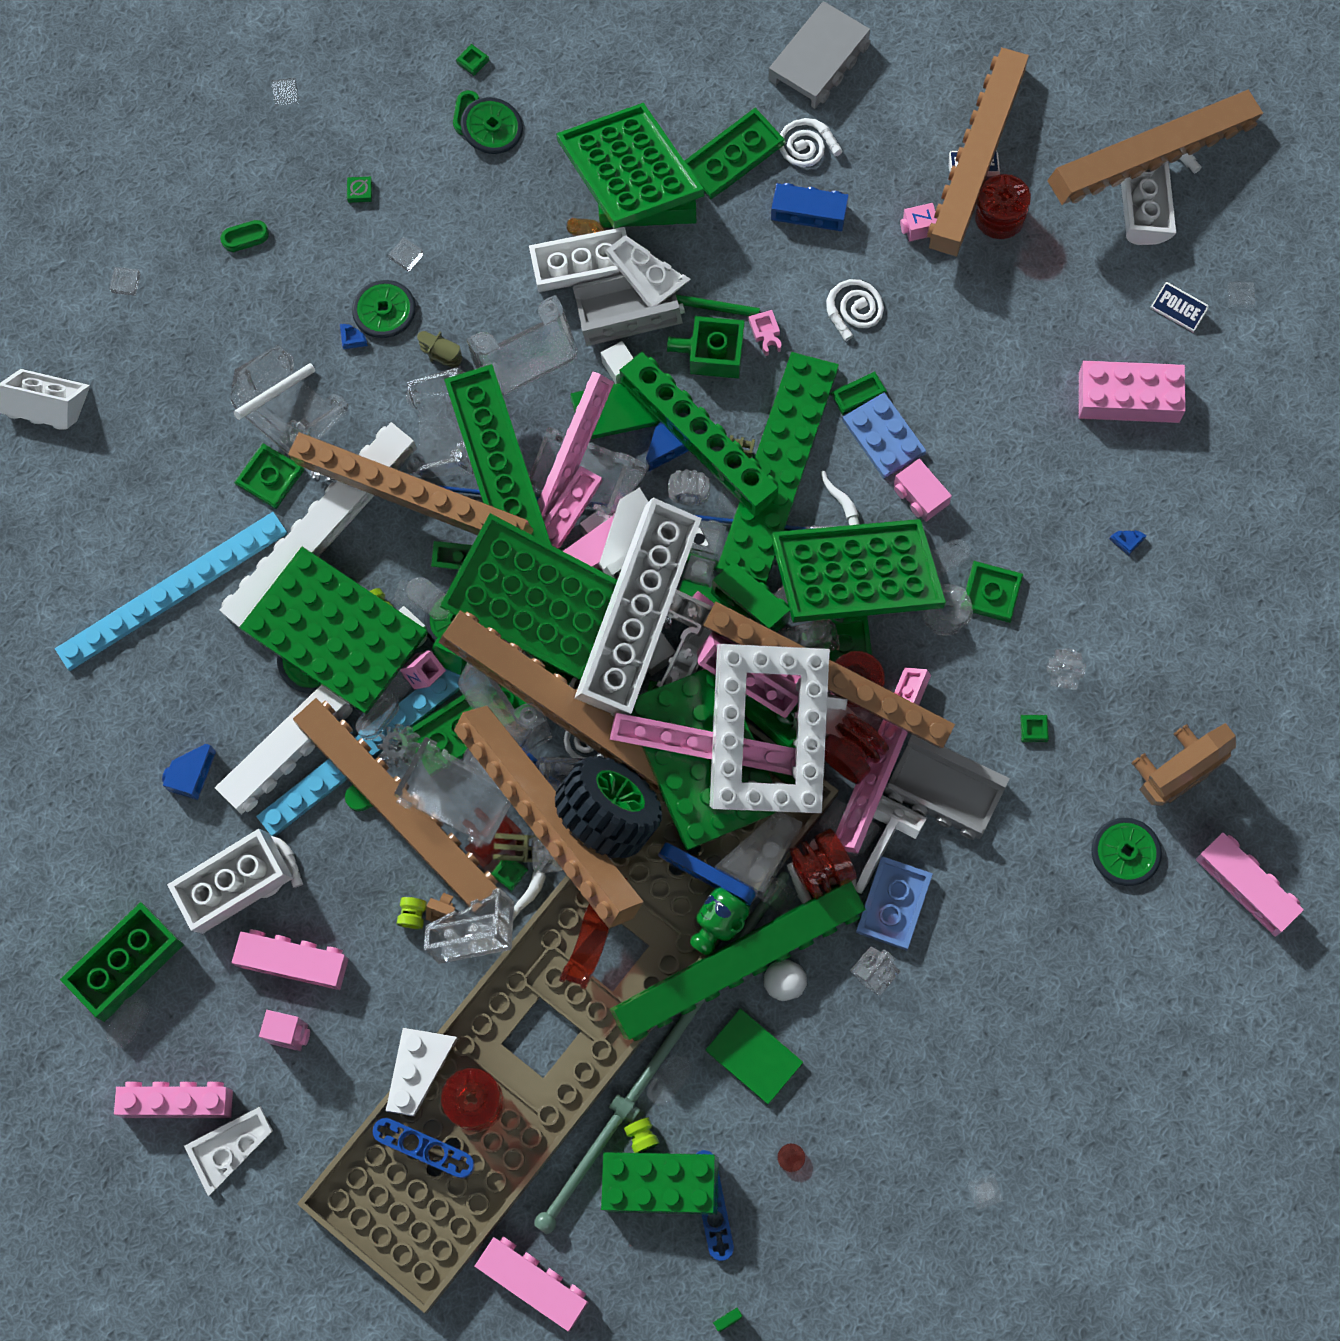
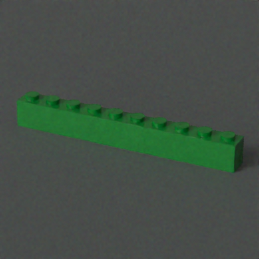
(737, 960)

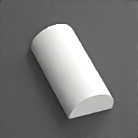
(1149, 207)
(574, 259)

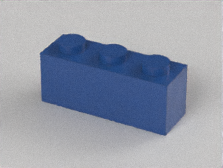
(809, 206)

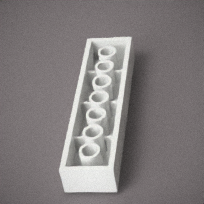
(638, 608)

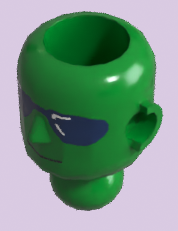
(720, 919)

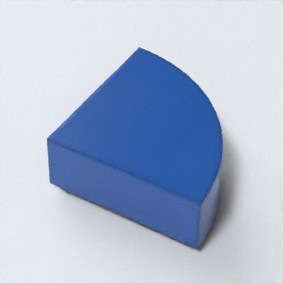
(352, 337)
(1127, 540)

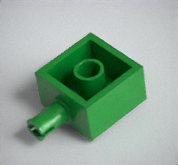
(713, 348)

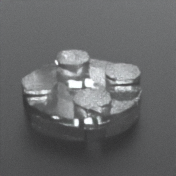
(956, 618)

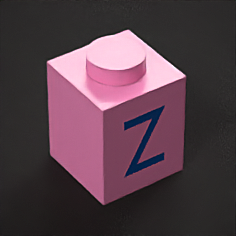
(917, 221)
(422, 670)

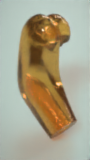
(583, 226)

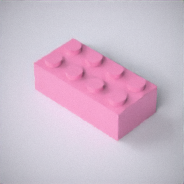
(1131, 391)

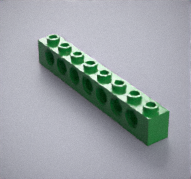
(754, 497)

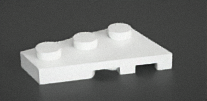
(646, 274)
(416, 1066)
(227, 1147)

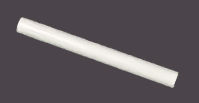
(274, 391)

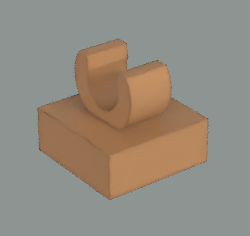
(437, 909)

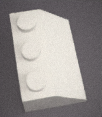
(42, 398)

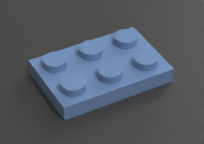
(884, 435)
(894, 903)

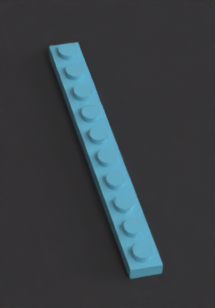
(170, 591)
(328, 777)

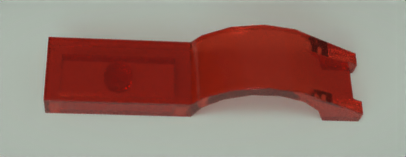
(587, 950)

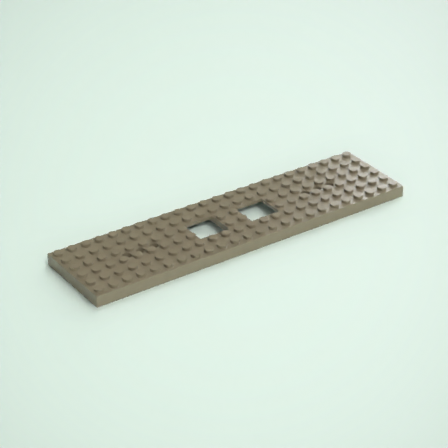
(427, 1227)

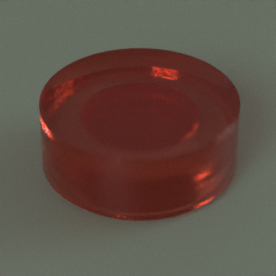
(791, 1157)

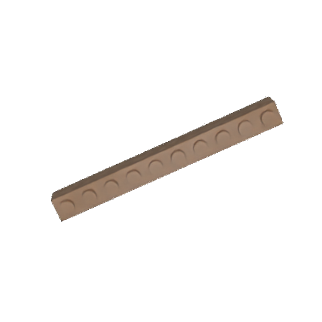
(1154, 147)
(979, 149)
(396, 486)
(840, 679)
(536, 685)
(378, 787)
(535, 802)

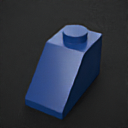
(663, 447)
(189, 772)

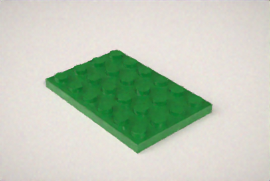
(629, 165)
(857, 570)
(532, 595)
(333, 630)
(687, 778)

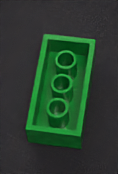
(121, 962)
(660, 1183)

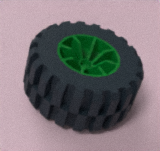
(608, 807)

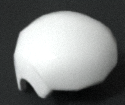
(785, 980)

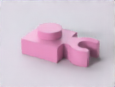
(766, 329)

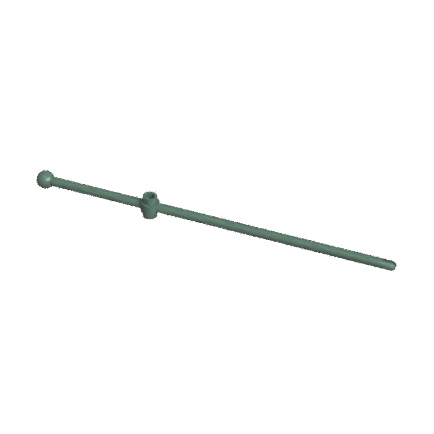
(624, 1107)

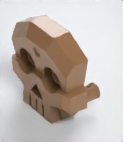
(1186, 767)

